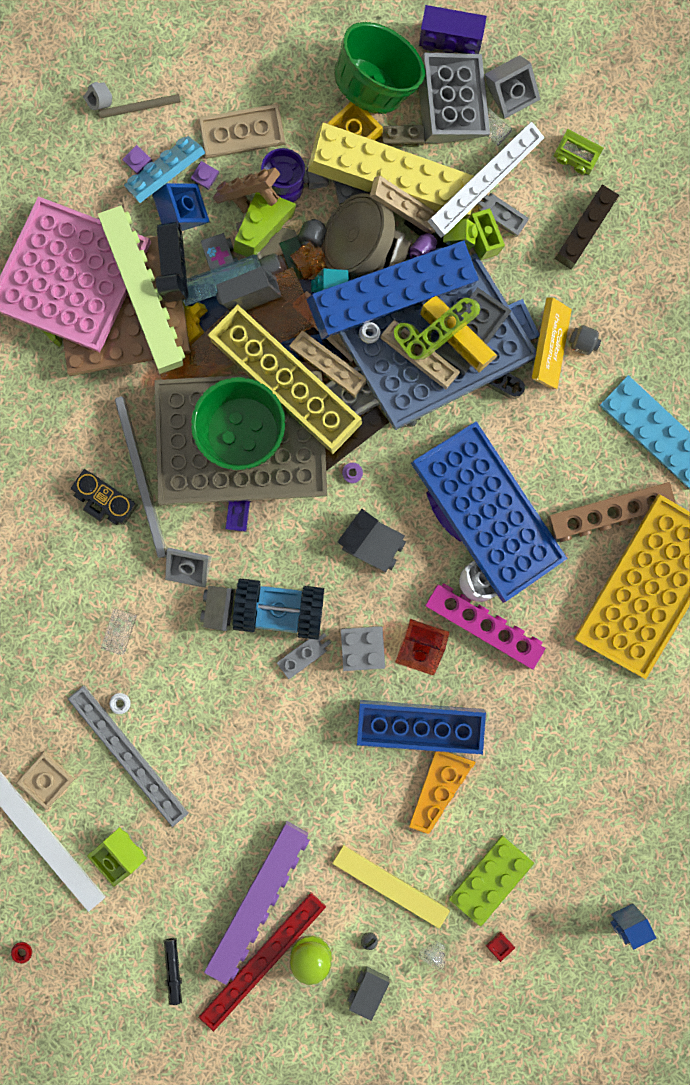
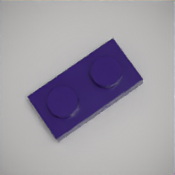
(238, 515)

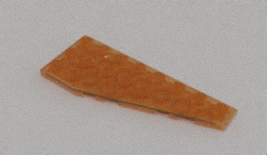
(279, 317)

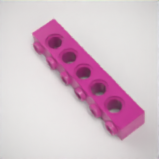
(528, 657)

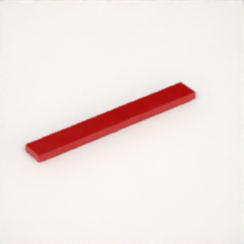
(262, 961)

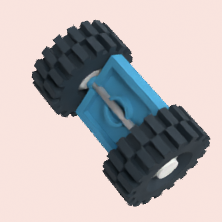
(278, 609)

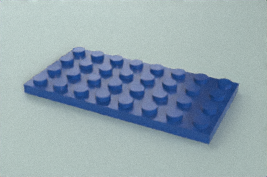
(489, 511)

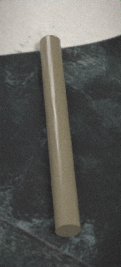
(139, 106)

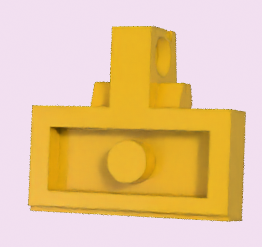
(192, 316)

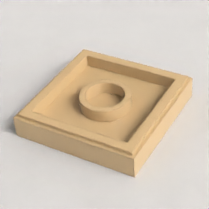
(45, 780)

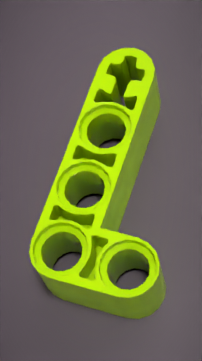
(440, 325)

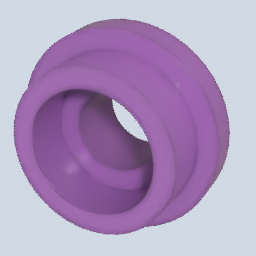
(352, 479)

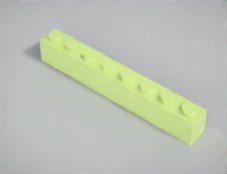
(141, 290)

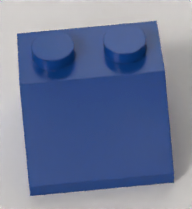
(181, 204)

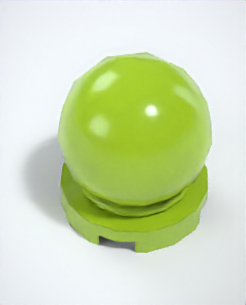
(310, 960)

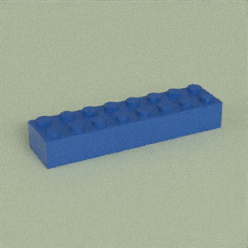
(392, 289)

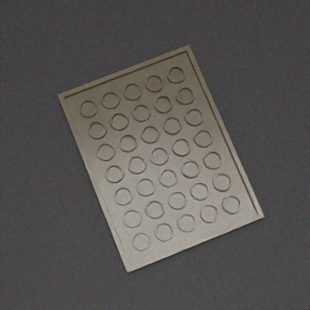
(190, 478)

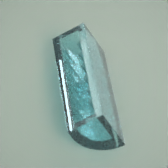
(204, 284)

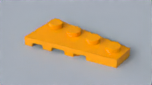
(441, 783)

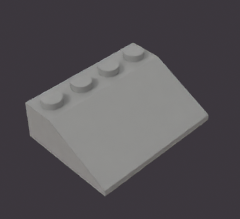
(453, 97)

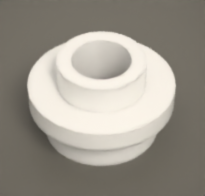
(372, 327)
(113, 703)

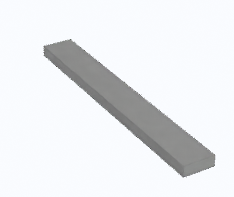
(141, 477)
(128, 756)

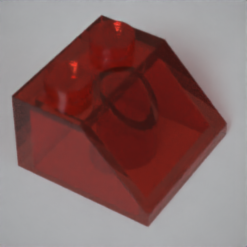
(422, 647)

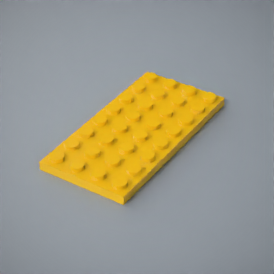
(644, 592)

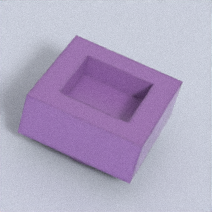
(137, 159)
(205, 175)

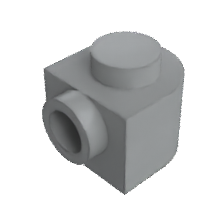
(98, 96)
(315, 181)

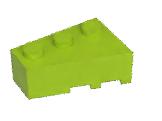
(261, 224)

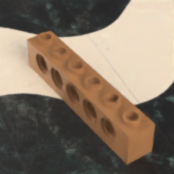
(559, 521)

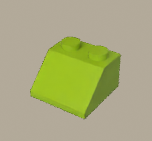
(117, 857)

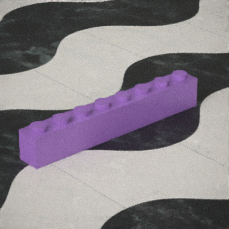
(256, 903)

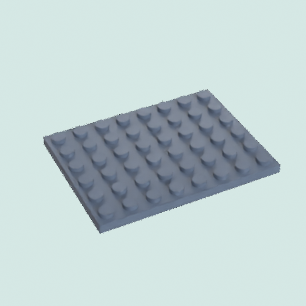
(407, 391)

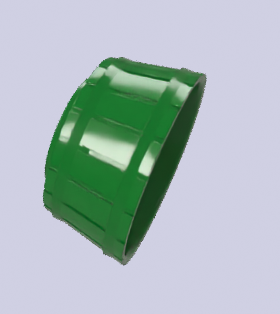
(377, 67)
(238, 423)

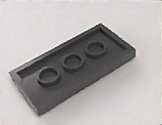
(485, 326)

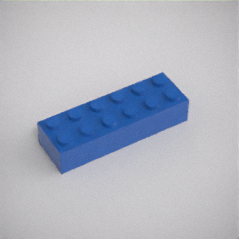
(421, 727)

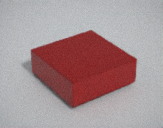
(500, 946)

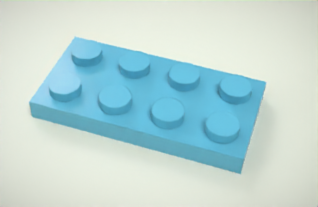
(164, 168)

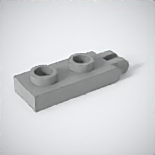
(504, 214)
(303, 656)

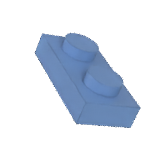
(523, 316)

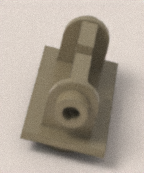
(403, 135)

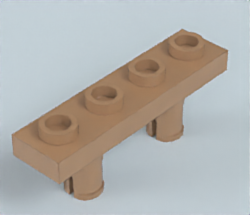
(252, 183)

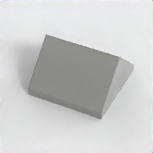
(187, 567)

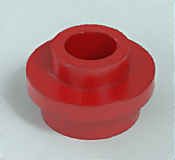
(15, 952)

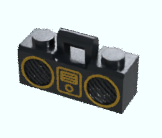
(97, 491)

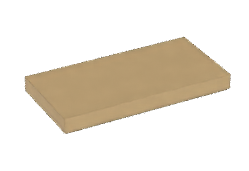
(242, 131)

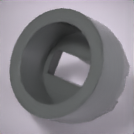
(368, 937)

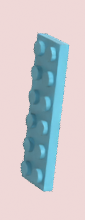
(651, 427)

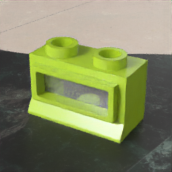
(578, 152)

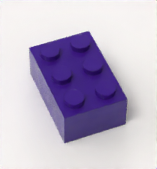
(451, 30)

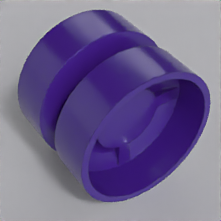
(292, 173)

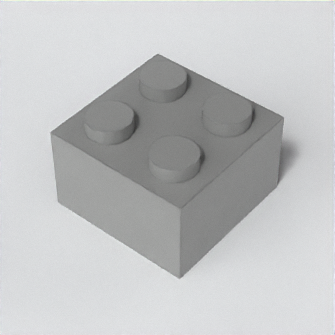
(362, 648)

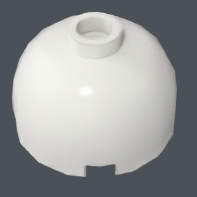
(475, 584)

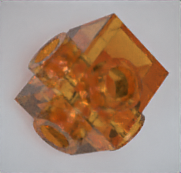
(308, 260)

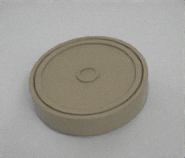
(358, 236)

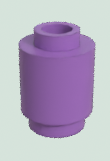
(423, 245)

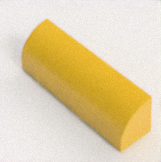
(464, 341)

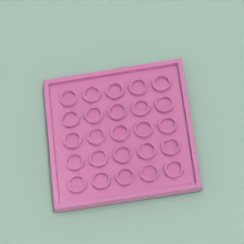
(64, 276)

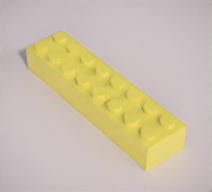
(358, 160)
(294, 385)

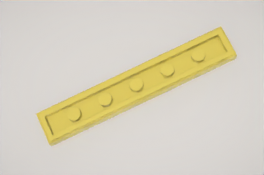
(391, 886)

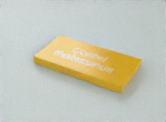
(551, 343)

